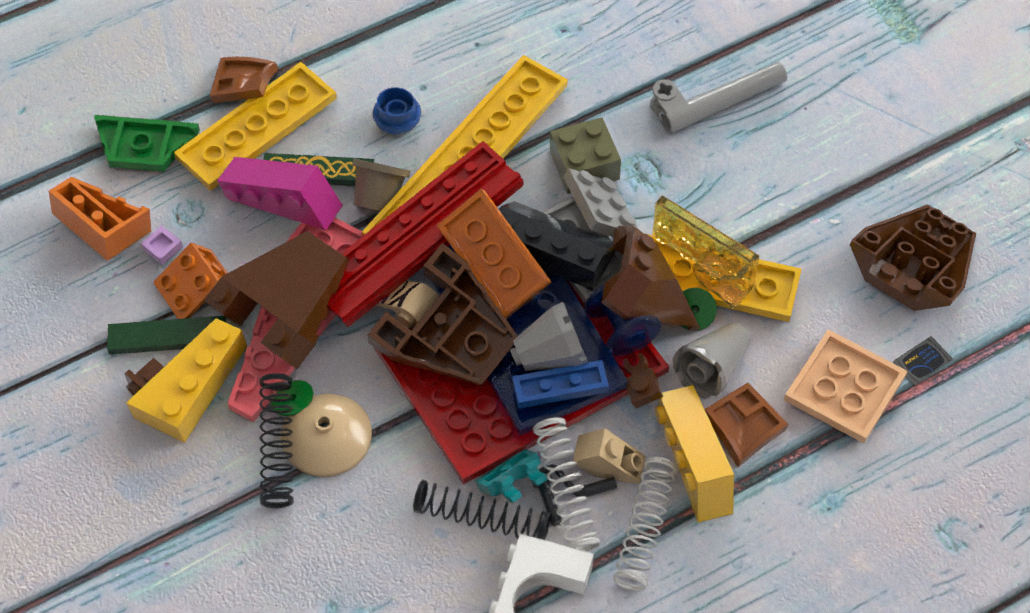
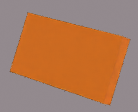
(494, 253)

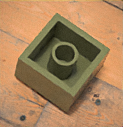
(585, 148)

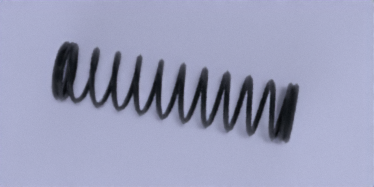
(274, 493)
(420, 497)

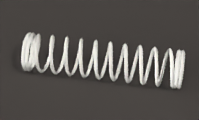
(584, 539)
(633, 574)

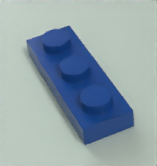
(560, 384)

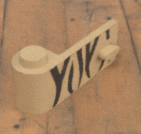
(410, 302)

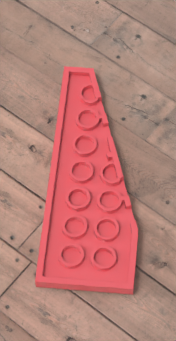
(258, 358)

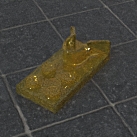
(712, 251)

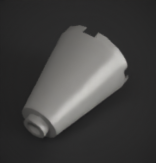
(711, 359)

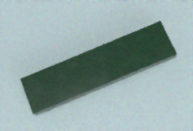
(155, 335)

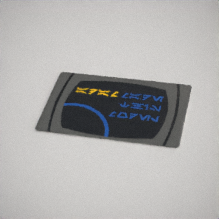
(923, 360)

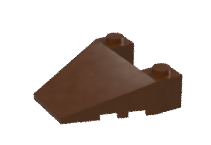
(289, 283)
(459, 333)

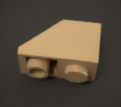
(608, 456)

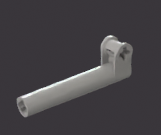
(679, 113)

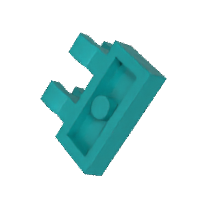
(519, 466)

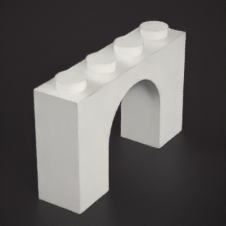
(541, 563)

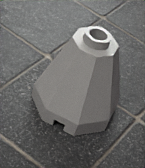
(549, 342)

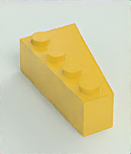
(189, 382)
(697, 453)

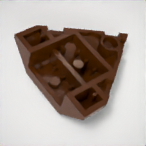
(645, 283)

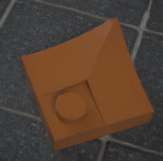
(241, 78)
(745, 422)

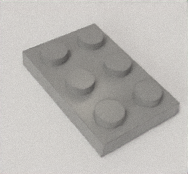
(598, 202)

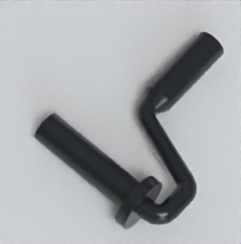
(588, 490)

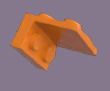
(189, 279)

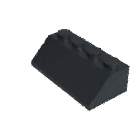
(560, 245)

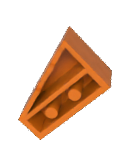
(99, 219)

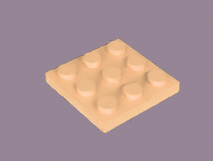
(845, 386)

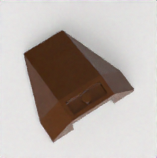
(916, 257)

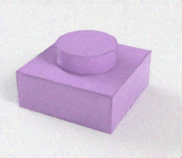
(161, 245)

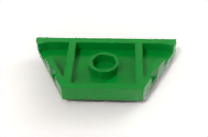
(142, 142)

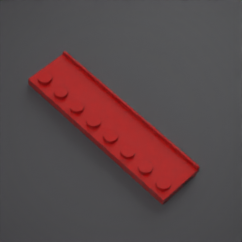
(410, 234)

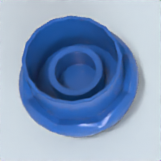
(396, 111)

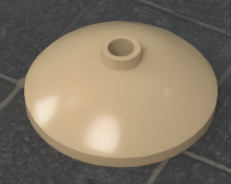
(332, 448)

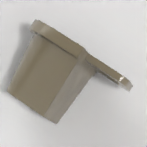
(376, 183)

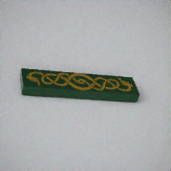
(335, 169)

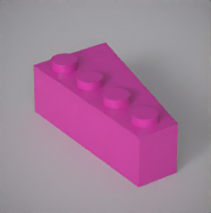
(282, 189)

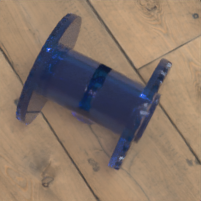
(628, 334)

